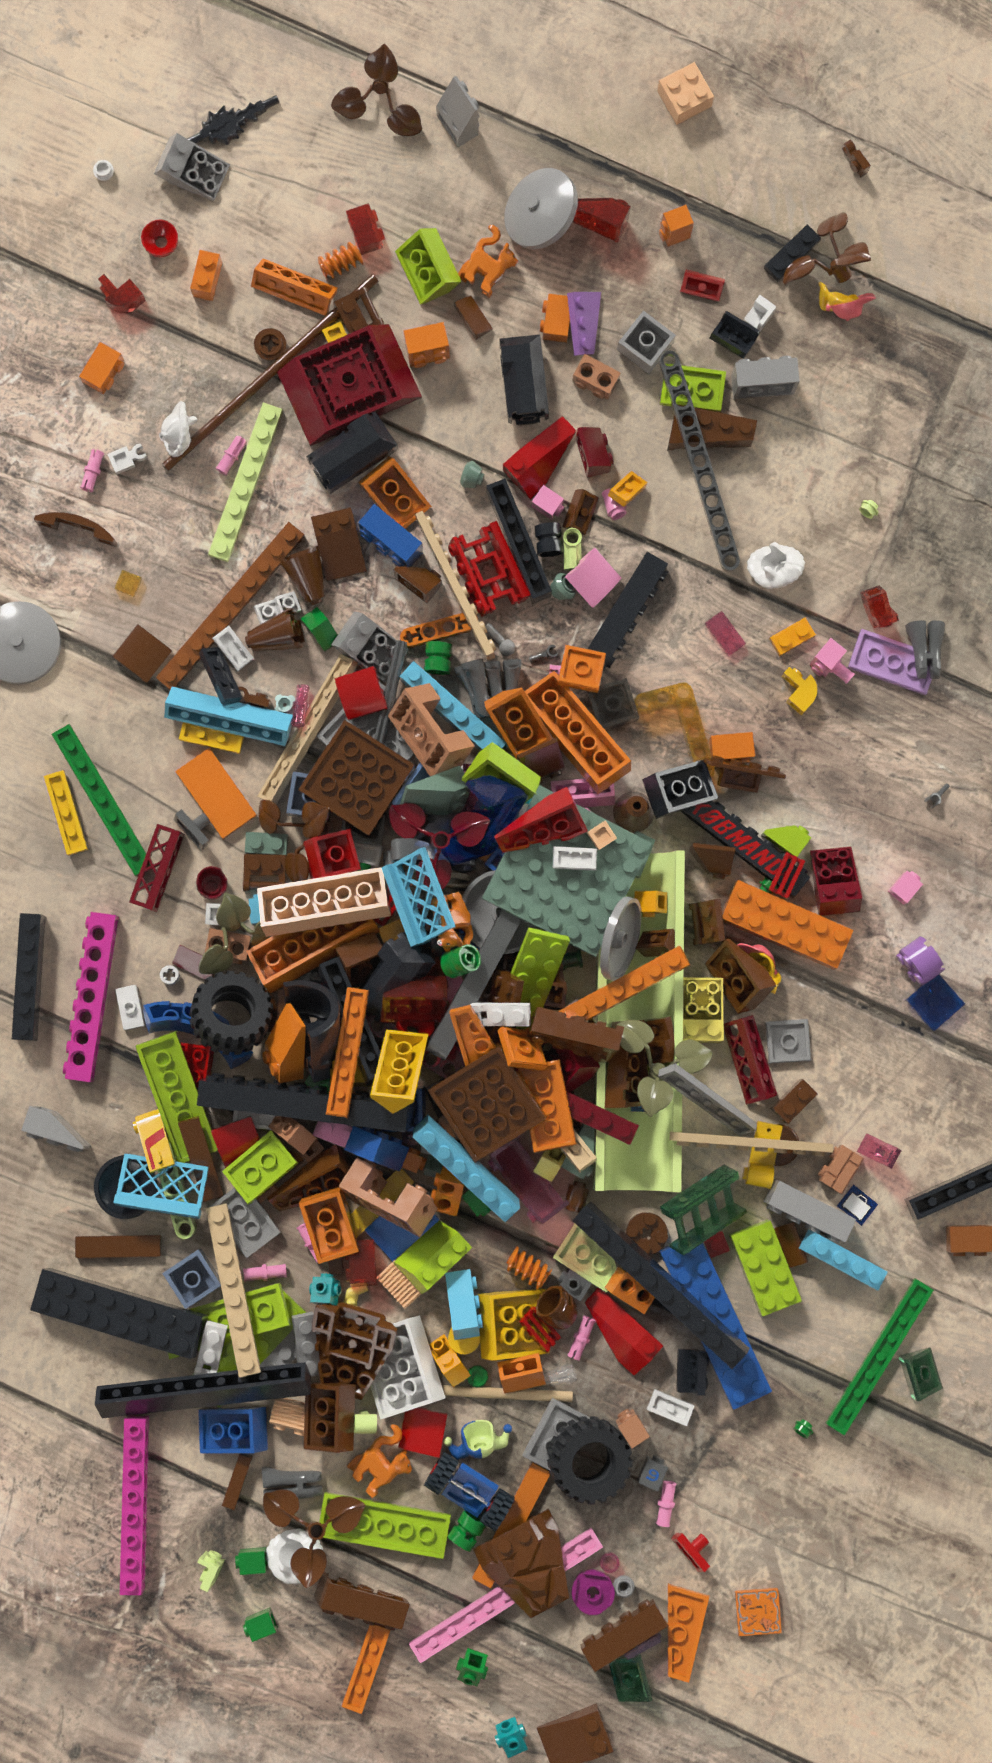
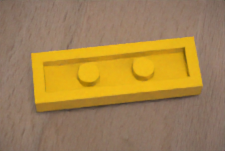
(211, 738)

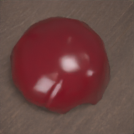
(211, 882)

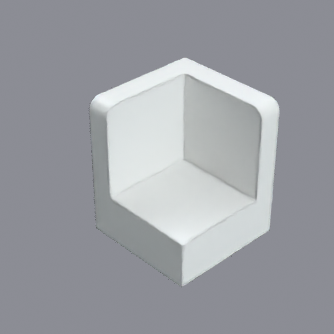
(760, 313)

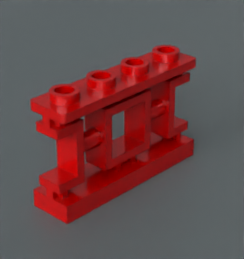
(503, 563)

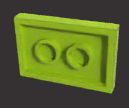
(704, 386)
(260, 1167)

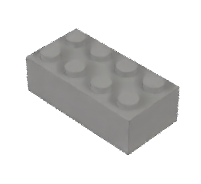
(809, 1210)

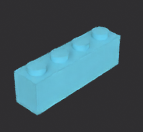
(843, 1259)

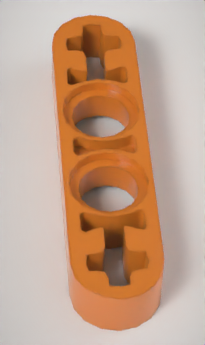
(437, 625)

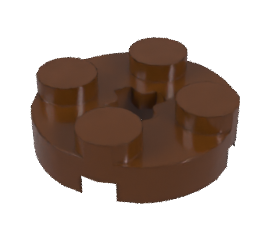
(649, 1221)

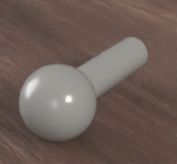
(506, 646)

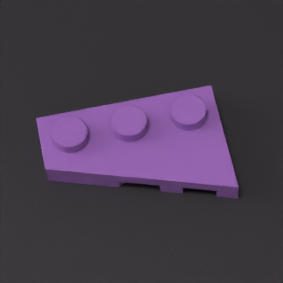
(584, 320)

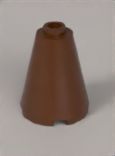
(306, 574)
(277, 633)
(628, 817)

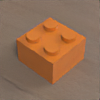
(426, 345)

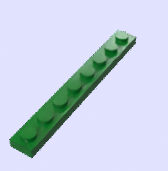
(101, 797)
(879, 1356)

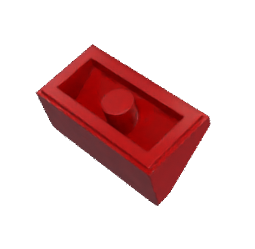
(702, 285)

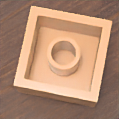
(685, 93)

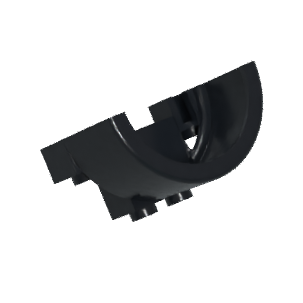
(323, 1034)

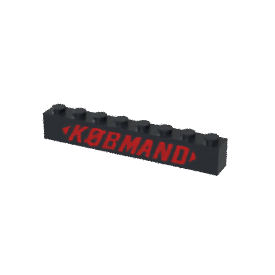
(747, 845)

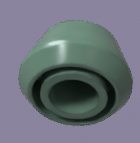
(472, 475)
(562, 588)

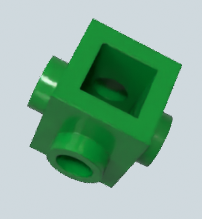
(472, 1667)

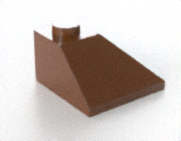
(419, 581)
(714, 859)

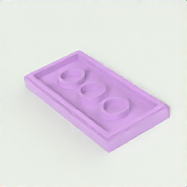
(887, 661)

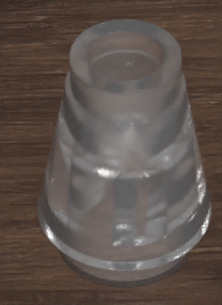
(562, 1375)

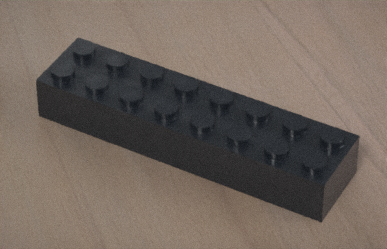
(119, 1313)

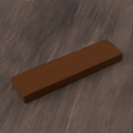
(200, 1155)
(118, 1246)

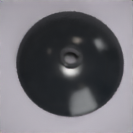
(107, 1183)

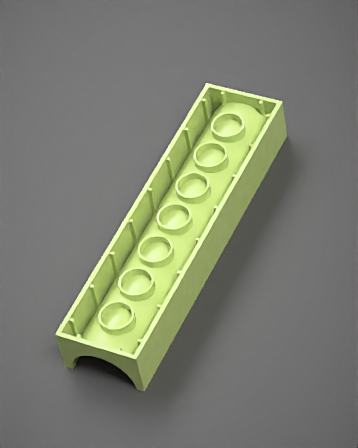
(651, 1159)

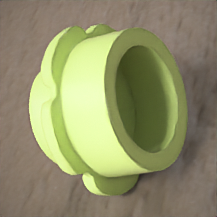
(869, 509)

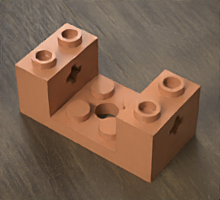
(434, 749)
(412, 1209)

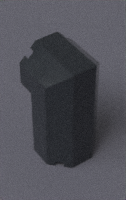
(524, 379)
(352, 452)
(396, 967)

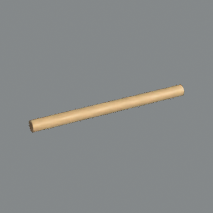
(498, 1393)

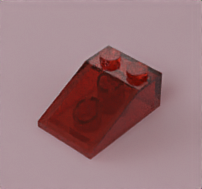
(603, 216)
(416, 1001)

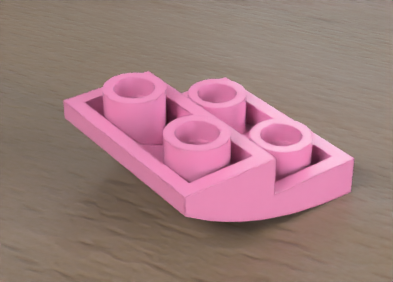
(593, 577)

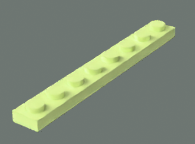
(245, 482)

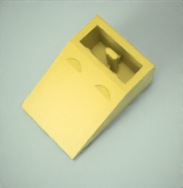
(703, 1010)

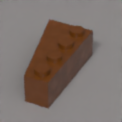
(717, 430)
(575, 1034)
(624, 1076)
(361, 1602)

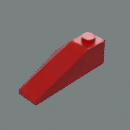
(538, 459)
(546, 821)

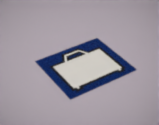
(857, 1204)

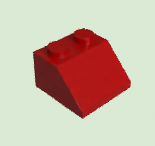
(332, 854)

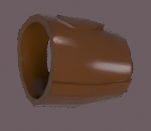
(557, 1308)

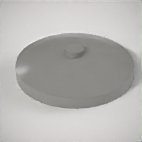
(541, 208)
(27, 642)
(485, 914)
(620, 938)

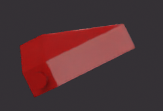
(626, 1337)

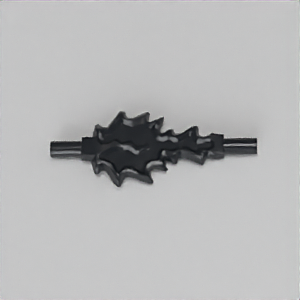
(226, 124)

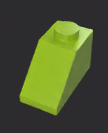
(788, 838)

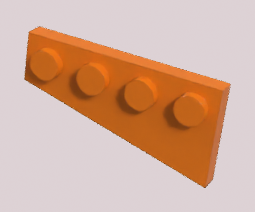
(470, 1033)
(685, 1625)

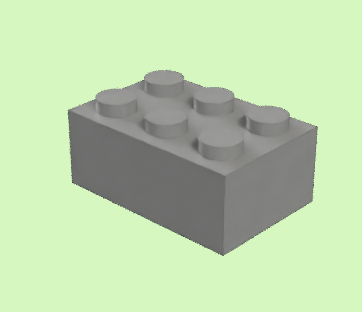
(765, 377)

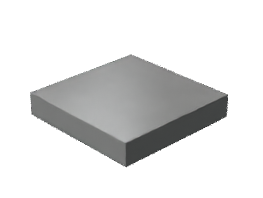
(788, 1041)

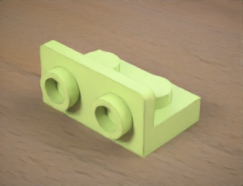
(214, 1563)

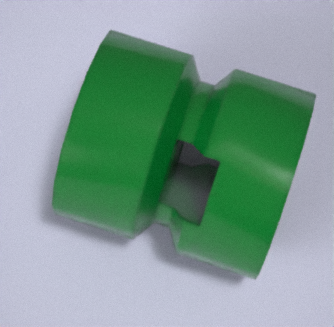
(438, 658)
(460, 961)
(465, 1533)

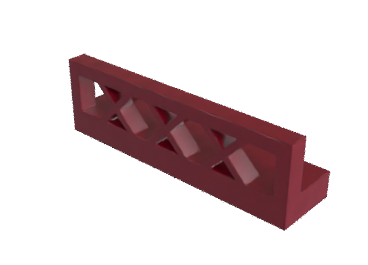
(164, 871)
(753, 1058)

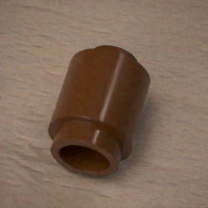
(576, 1196)

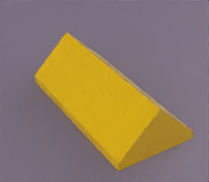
(399, 1069)

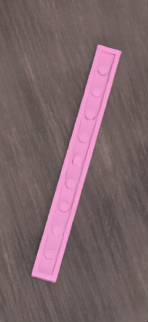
(493, 1603)

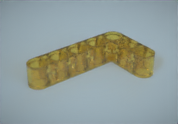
(686, 723)

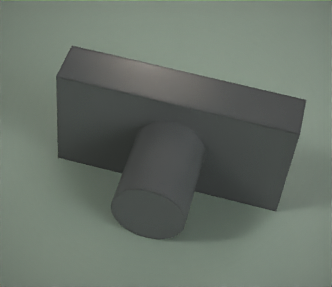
(193, 828)

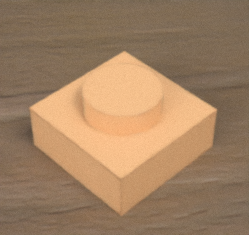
(601, 835)

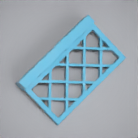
(407, 903)
(161, 1205)

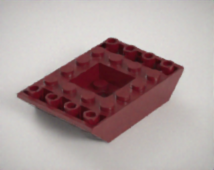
(327, 403)

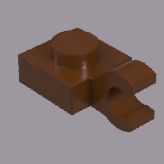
(259, 700)

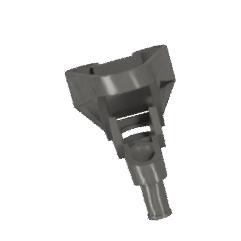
(405, 846)

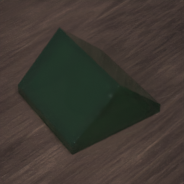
(921, 1373)
(630, 1679)

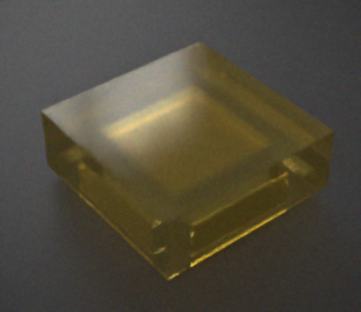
(128, 583)

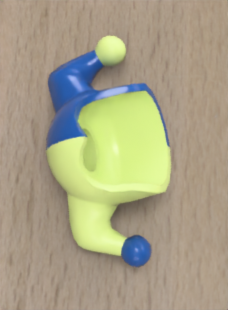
(478, 1440)

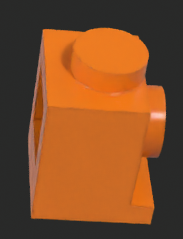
(413, 1160)

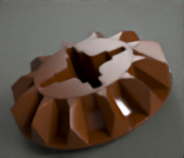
(263, 338)

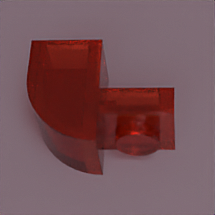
(123, 299)
(878, 608)

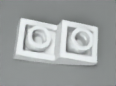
(272, 608)

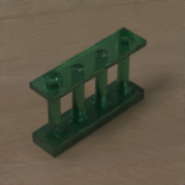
(694, 1196)

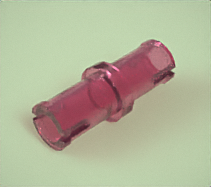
(300, 705)

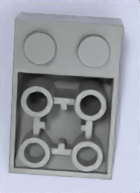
(458, 112)
(191, 167)
(366, 644)
(51, 1125)

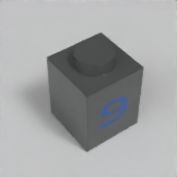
(652, 1472)

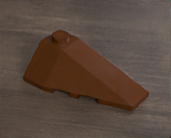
(317, 1176)

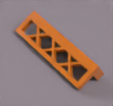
(292, 287)

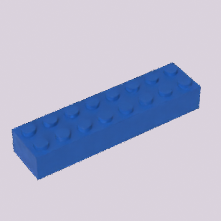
(699, 1277)

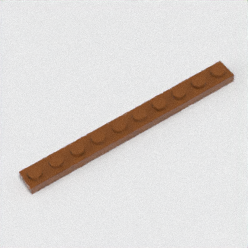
(231, 605)

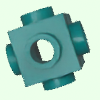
(325, 1290)
(508, 1733)

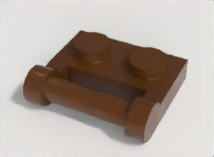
(351, 313)
(263, 866)
(711, 919)

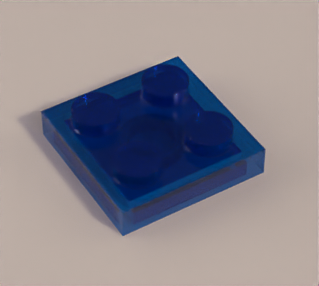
(935, 1002)

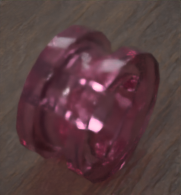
(605, 1567)

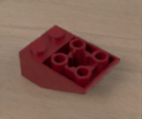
(835, 881)
(575, 1068)

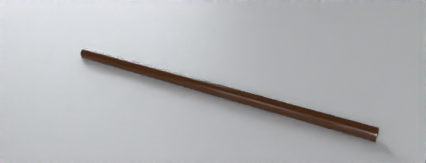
(262, 379)

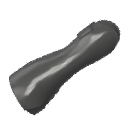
(917, 633)
(511, 675)
(474, 679)
(274, 1477)

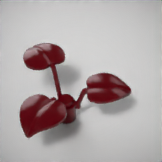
(468, 829)

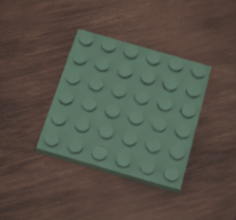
(566, 899)

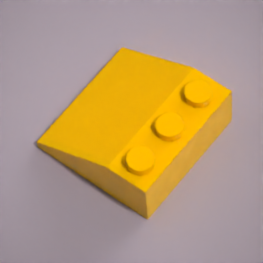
(501, 1332)

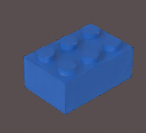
(390, 537)

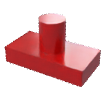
(692, 1550)

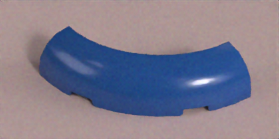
(176, 1017)

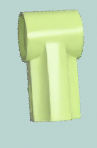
(572, 552)
(365, 1423)

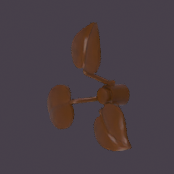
(383, 68)
(839, 268)
(314, 825)
(311, 1563)

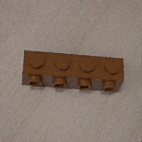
(623, 1635)

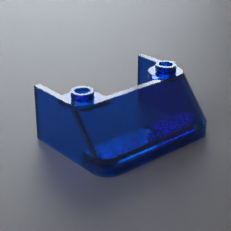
(495, 801)

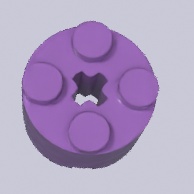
(921, 961)

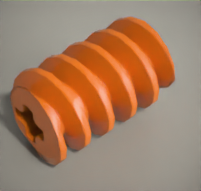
(340, 260)
(528, 1268)

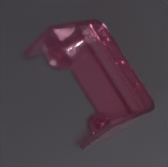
(531, 1188)

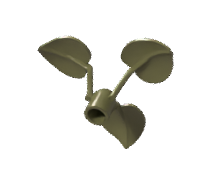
(230, 916)
(652, 1091)

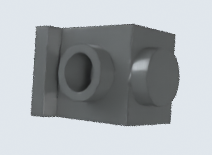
(582, 1284)

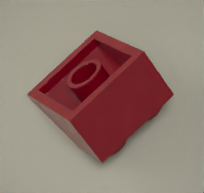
(593, 451)

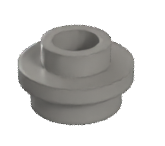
(626, 1592)

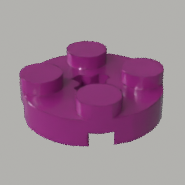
(601, 1601)

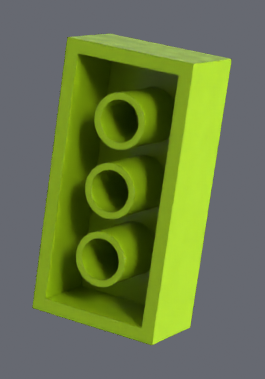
(765, 1267)

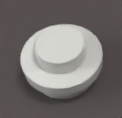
(103, 170)

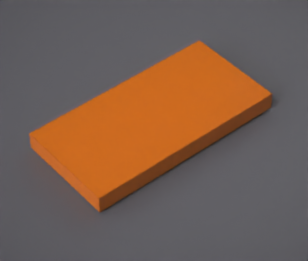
(216, 793)
(551, 1094)

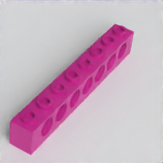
(97, 1007)
(134, 1505)

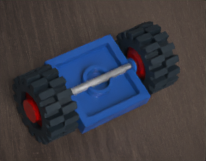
(469, 1491)

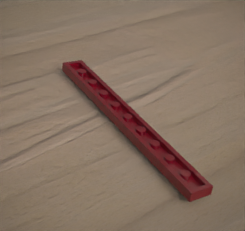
(582, 1110)

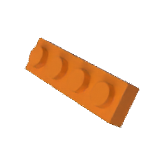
(365, 1668)

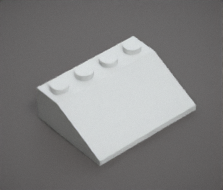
(408, 1374)

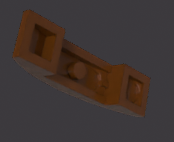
(53, 519)
(302, 1160)

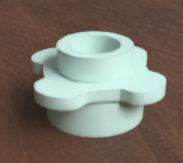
(280, 700)

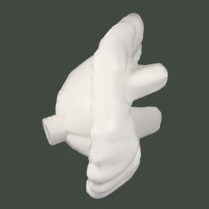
(176, 430)
(775, 566)
(281, 1550)

